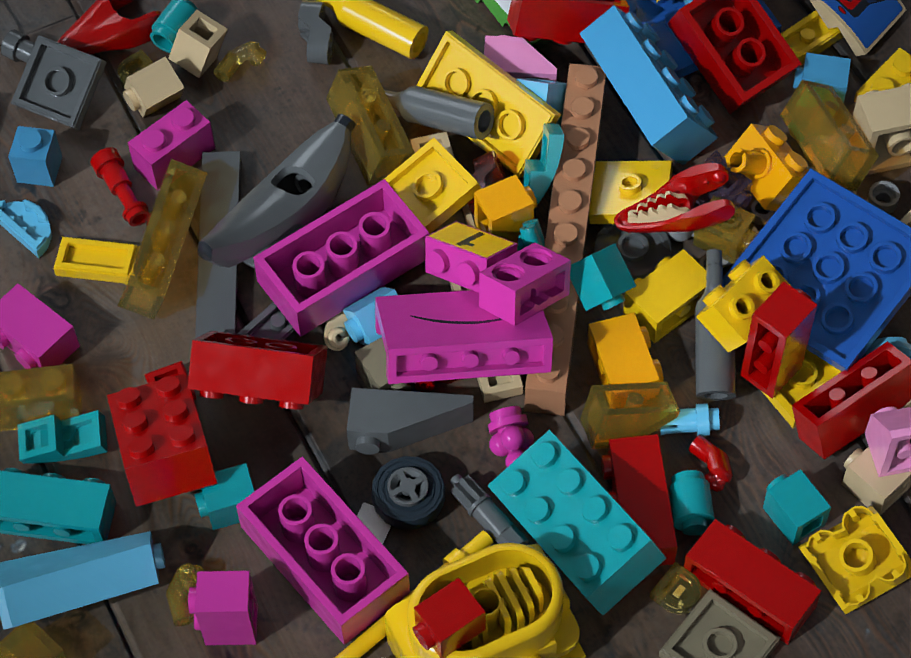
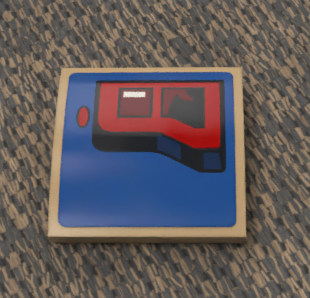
(860, 20)

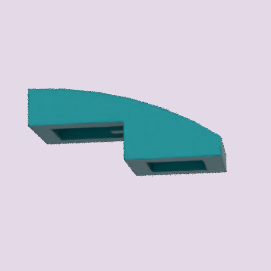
(540, 173)
(62, 440)

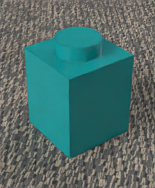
(601, 278)
(221, 499)
(796, 506)

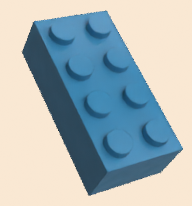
(649, 84)

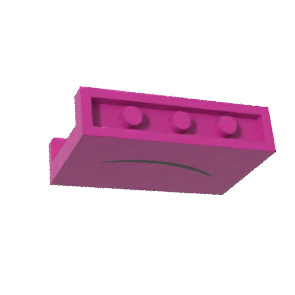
(456, 339)

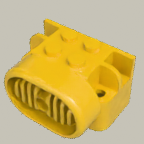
(522, 603)

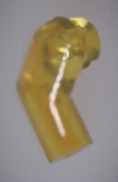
(235, 57)
(178, 593)

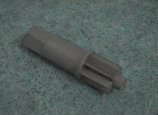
(485, 511)

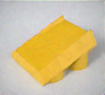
(858, 558)

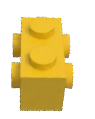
(732, 306)

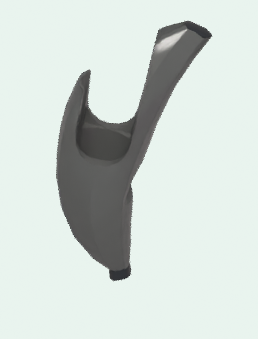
(284, 200)

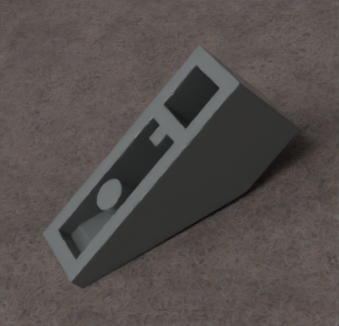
(396, 419)

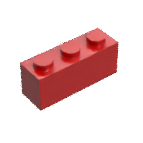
(557, 18)
(778, 339)
(843, 405)
(641, 488)
(753, 580)

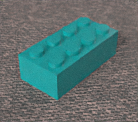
(576, 522)

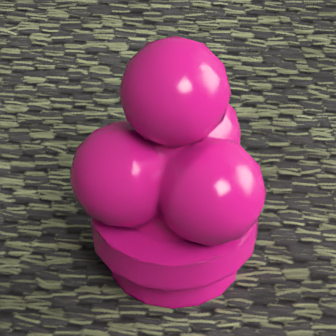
(509, 434)

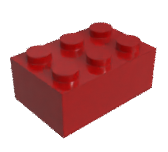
(734, 48)
(257, 369)
(161, 439)

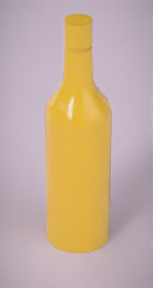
(381, 25)

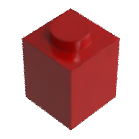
(448, 619)

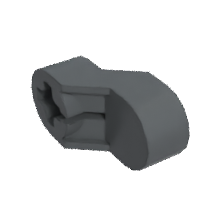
(315, 32)

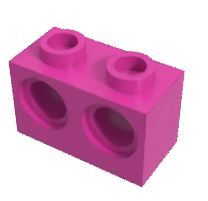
(524, 283)

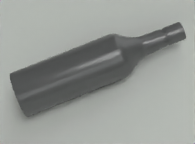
(443, 111)
(713, 363)

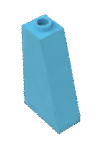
(76, 577)

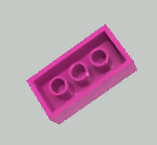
(341, 257)
(323, 550)

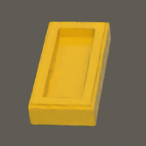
(94, 259)

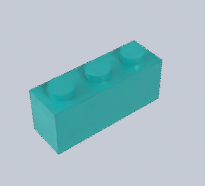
(55, 507)

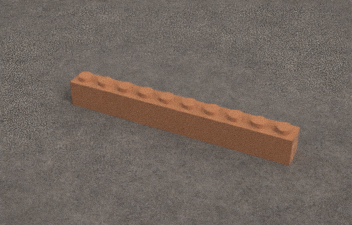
(569, 226)

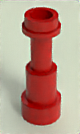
(109, 166)

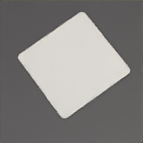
(373, 522)

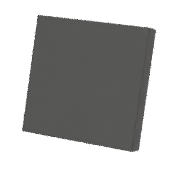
(58, 82)

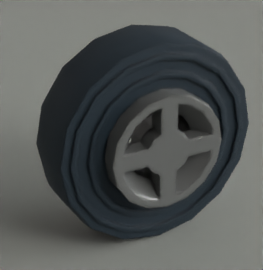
(414, 479)

